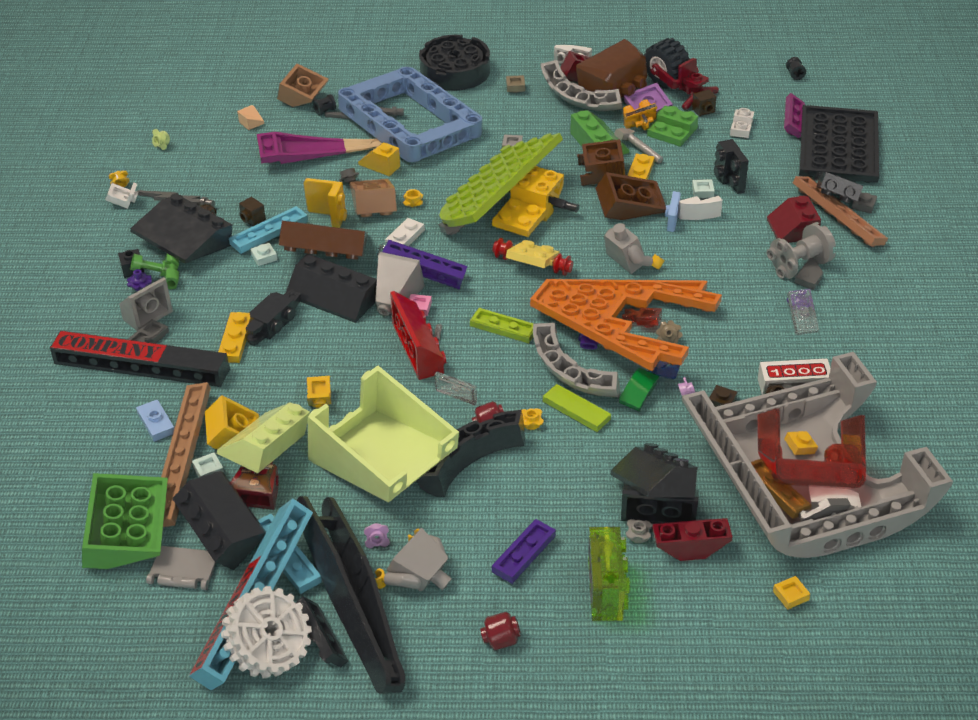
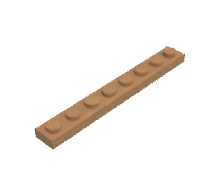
(183, 445)

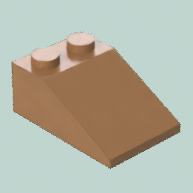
(373, 197)

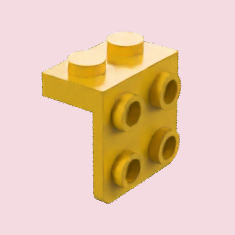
(326, 198)

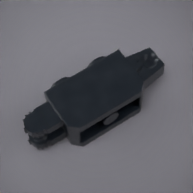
(271, 315)

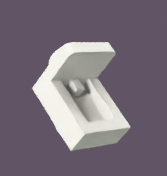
(121, 196)

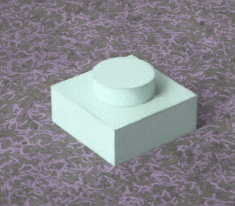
(703, 188)
(263, 254)
(207, 465)

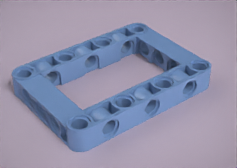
(460, 120)

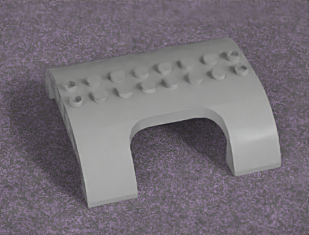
(818, 409)

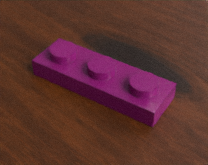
(793, 115)

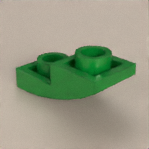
(638, 389)

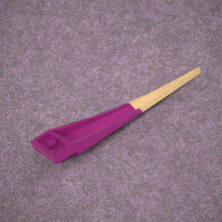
(293, 147)

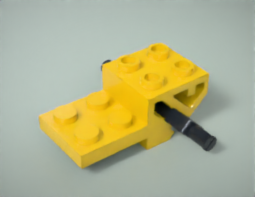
(532, 202)

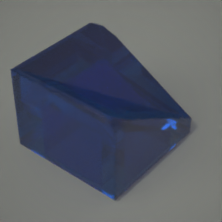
(666, 370)

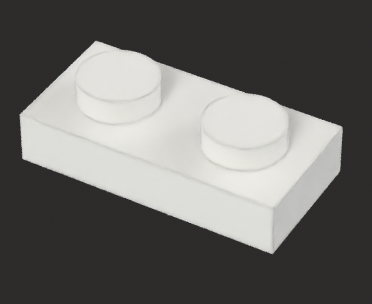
(407, 232)

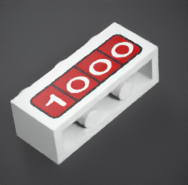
(792, 372)

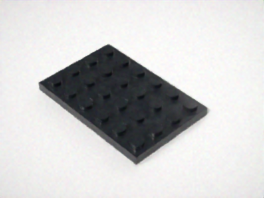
(839, 143)

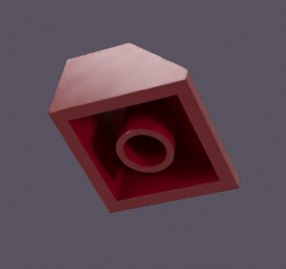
(792, 217)

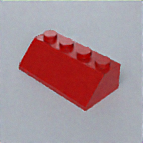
(416, 337)

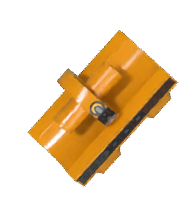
(640, 117)

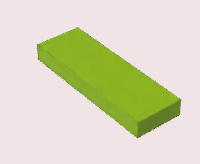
(502, 325)
(577, 407)

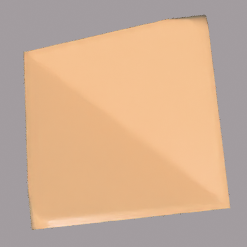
(250, 117)

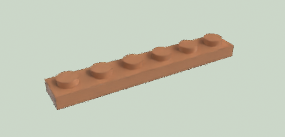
(841, 212)

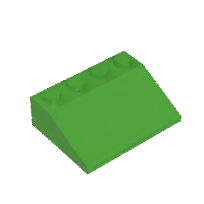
(123, 520)

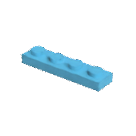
(265, 230)
(298, 568)

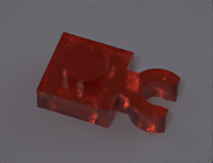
(645, 316)

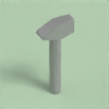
(628, 134)

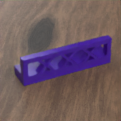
(432, 266)

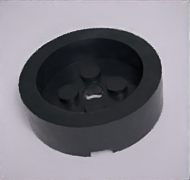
(455, 62)

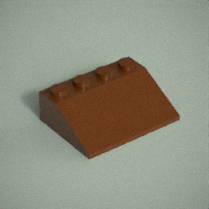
(322, 238)

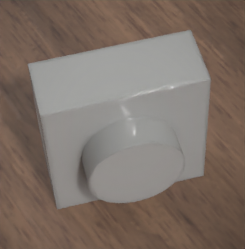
(511, 140)

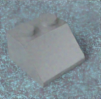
(147, 304)

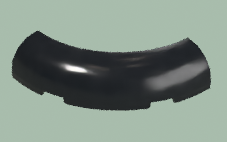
(474, 442)

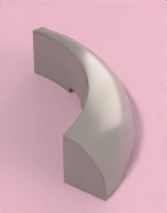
(576, 95)
(567, 370)

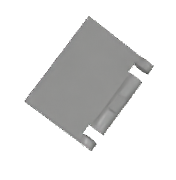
(182, 568)

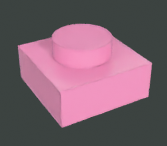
(423, 302)

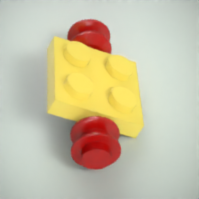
(534, 255)

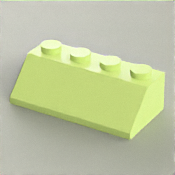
(267, 437)

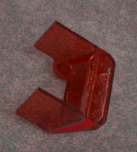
(842, 465)

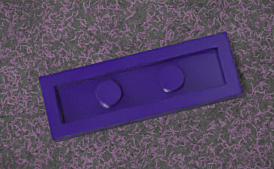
(523, 551)

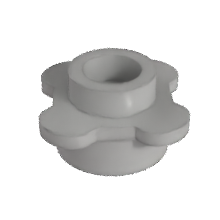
(638, 530)

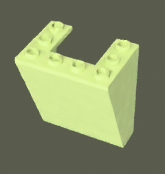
(383, 441)

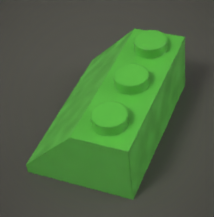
(589, 129)

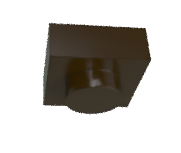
(722, 396)

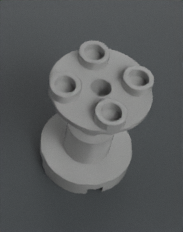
(815, 243)

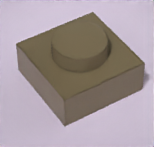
(515, 83)

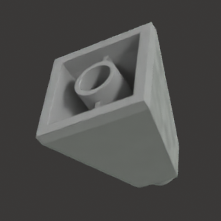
(396, 275)

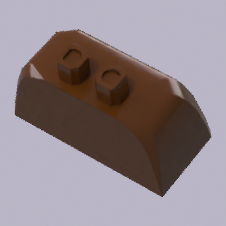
(616, 67)

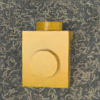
(318, 391)

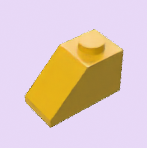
(382, 159)

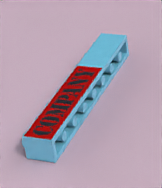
(264, 570)

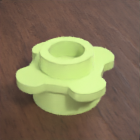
(160, 139)

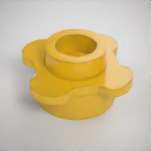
(119, 178)
(413, 198)
(532, 418)

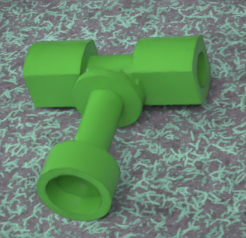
(167, 268)

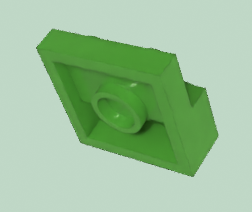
(673, 125)

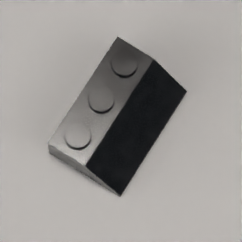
(657, 509)

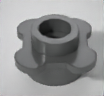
(348, 175)

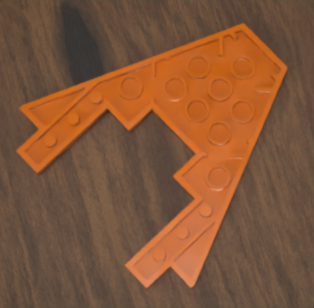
(594, 304)

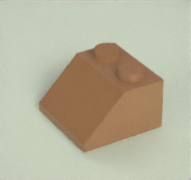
(300, 86)

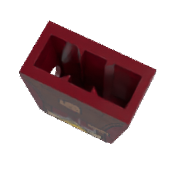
(258, 489)

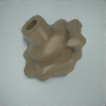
(669, 332)

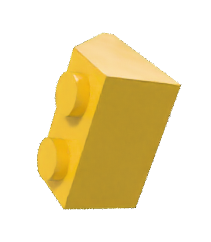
(225, 420)

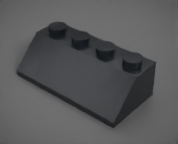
(333, 288)
(656, 472)
(220, 518)

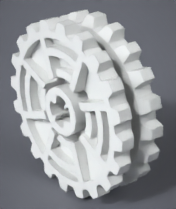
(251, 644)

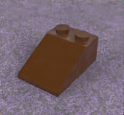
(629, 197)

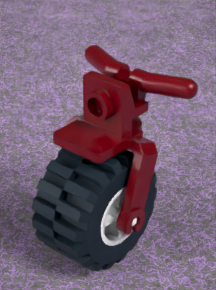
(672, 68)

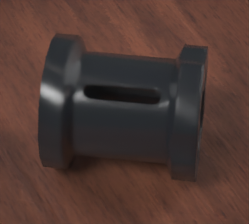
(796, 68)
(319, 106)

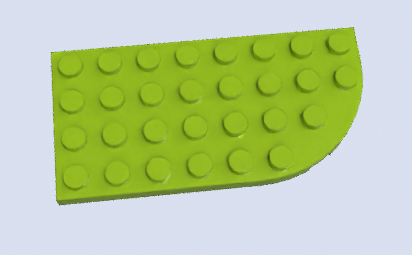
(495, 180)

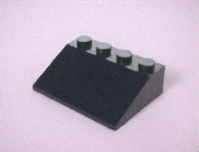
(183, 229)

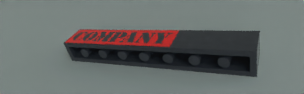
(140, 358)

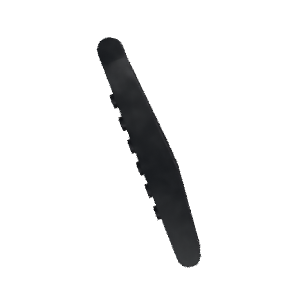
(354, 593)

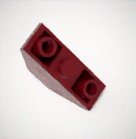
(692, 538)

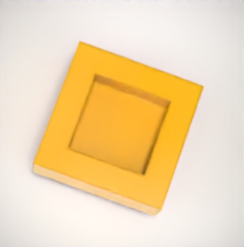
(801, 443)
(791, 592)

